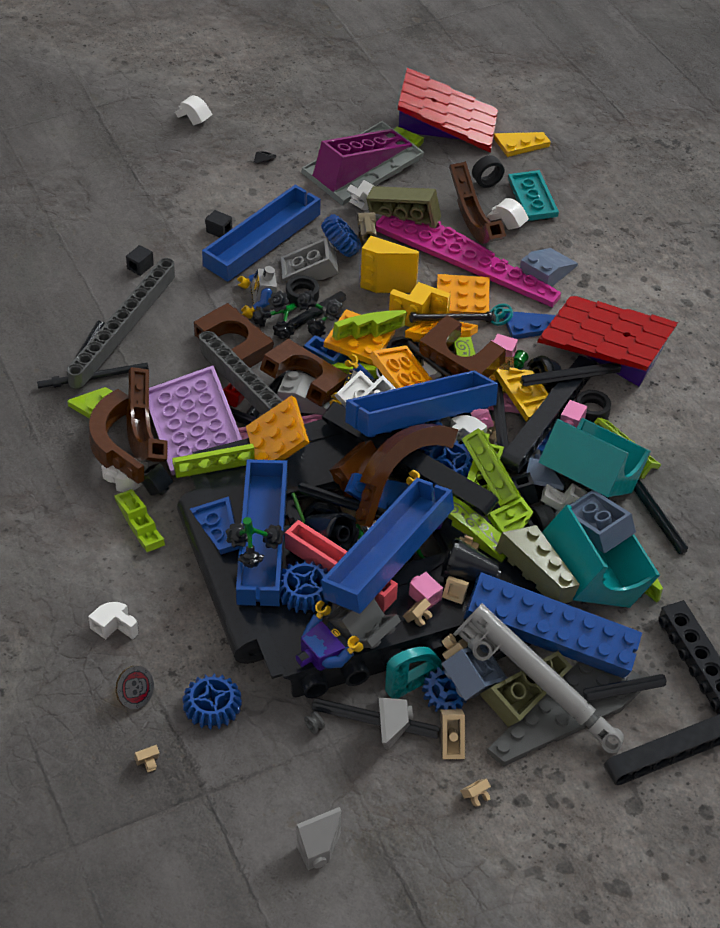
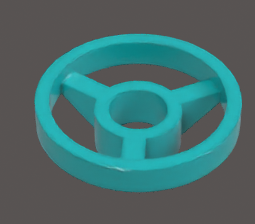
(498, 308)

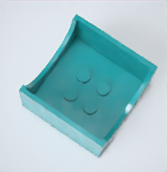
(594, 457)
(606, 578)

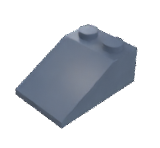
(547, 265)
(603, 520)
(471, 674)

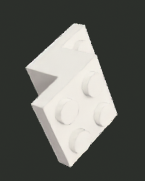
(360, 386)

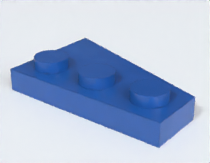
(527, 324)
(215, 520)

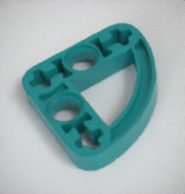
(401, 680)

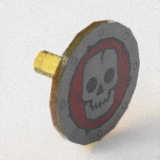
(134, 687)

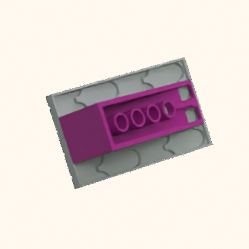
(366, 156)

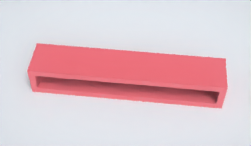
(315, 547)

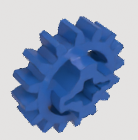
(436, 685)

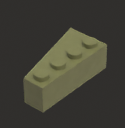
(406, 203)
(539, 562)
(519, 693)

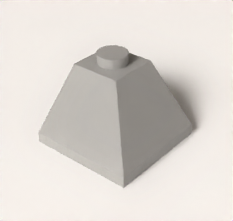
(394, 719)
(318, 838)

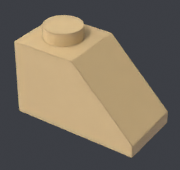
(452, 733)

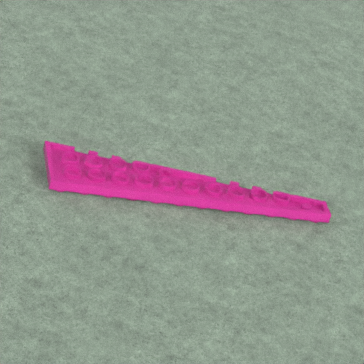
(468, 255)

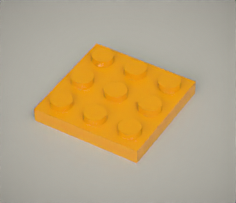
(468, 293)
(360, 347)
(399, 366)
(278, 432)

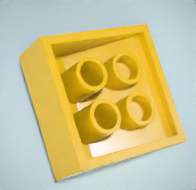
(388, 266)

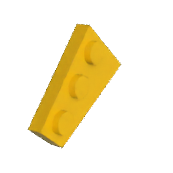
(520, 143)

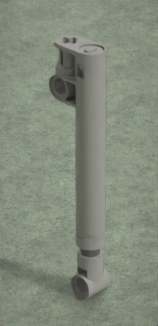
(489, 630)

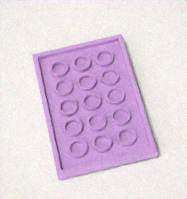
(192, 414)

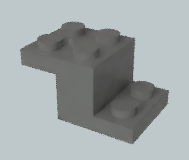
(368, 626)

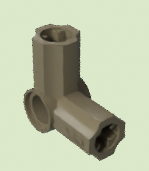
(366, 226)

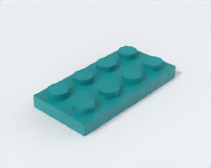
(533, 195)

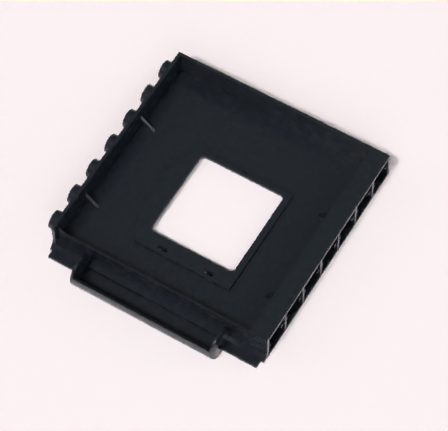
(276, 631)

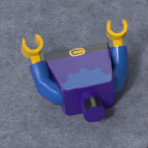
(324, 643)

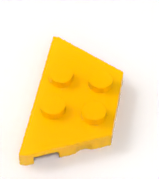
(526, 398)

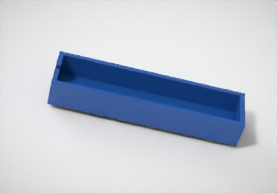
(261, 233)
(420, 403)
(265, 505)
(387, 545)
(558, 625)

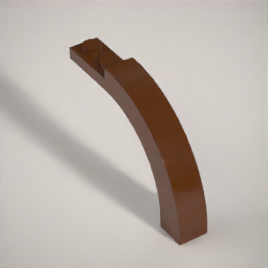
(471, 211)
(137, 420)
(104, 449)
(389, 455)

